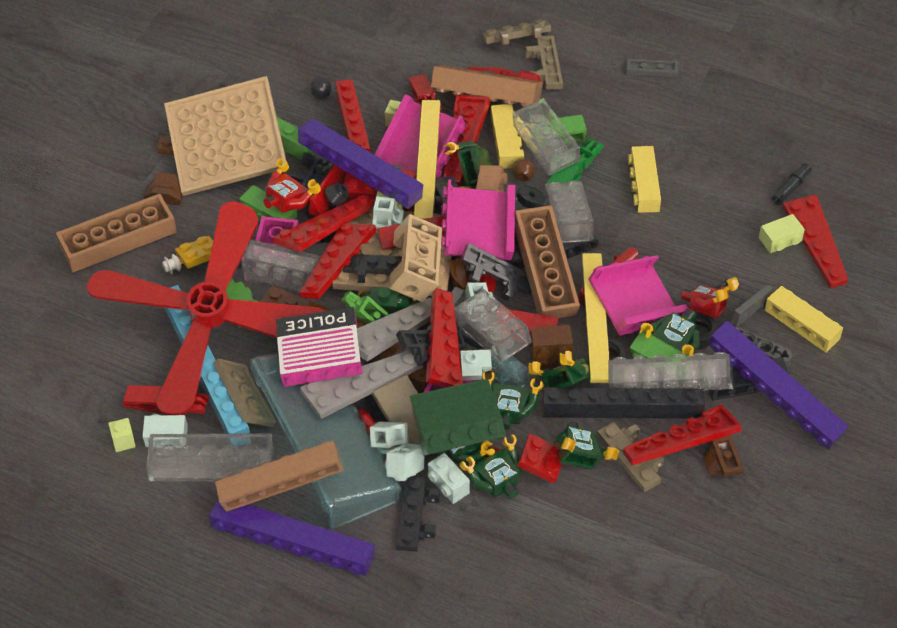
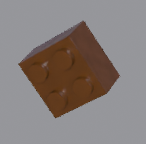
(549, 343)

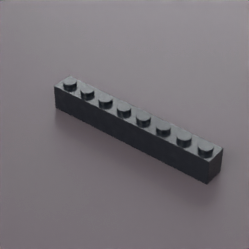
(623, 403)

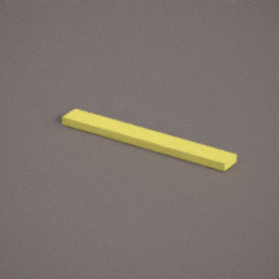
(428, 157)
(596, 323)

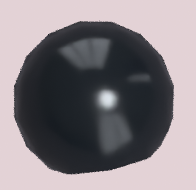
(321, 87)

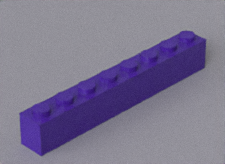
(360, 163)
(778, 385)
(295, 537)

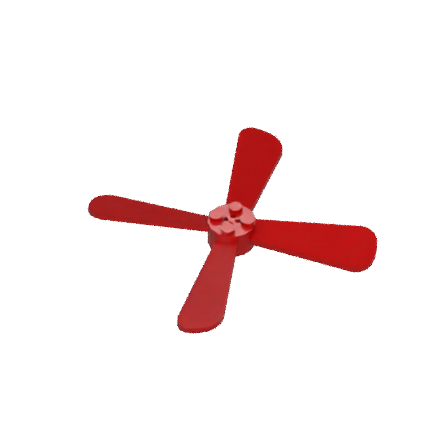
(205, 302)

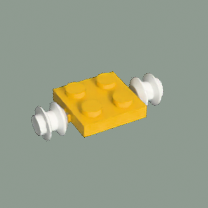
(189, 254)

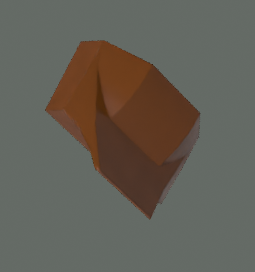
(167, 186)
(457, 275)
(723, 458)

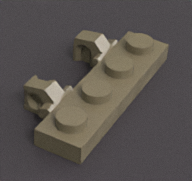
(509, 32)
(550, 68)
(643, 473)

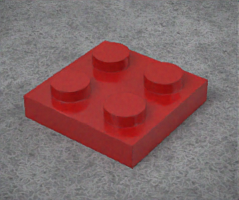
(540, 458)

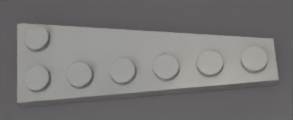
(382, 333)
(334, 394)

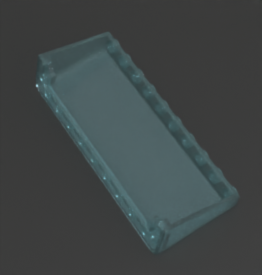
(364, 482)

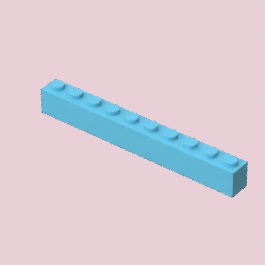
(210, 378)

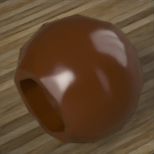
(524, 170)

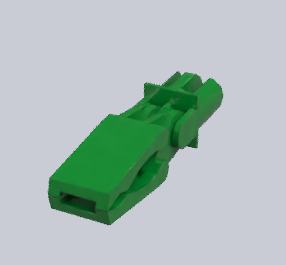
(588, 152)

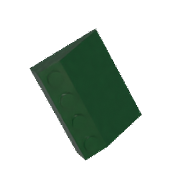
(457, 416)

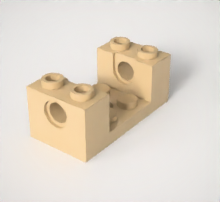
(420, 264)

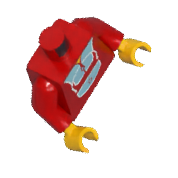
(286, 192)
(710, 300)

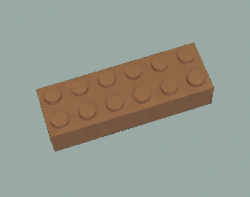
(486, 84)
(116, 232)
(546, 262)

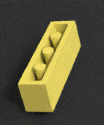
(505, 136)
(645, 179)
(803, 319)

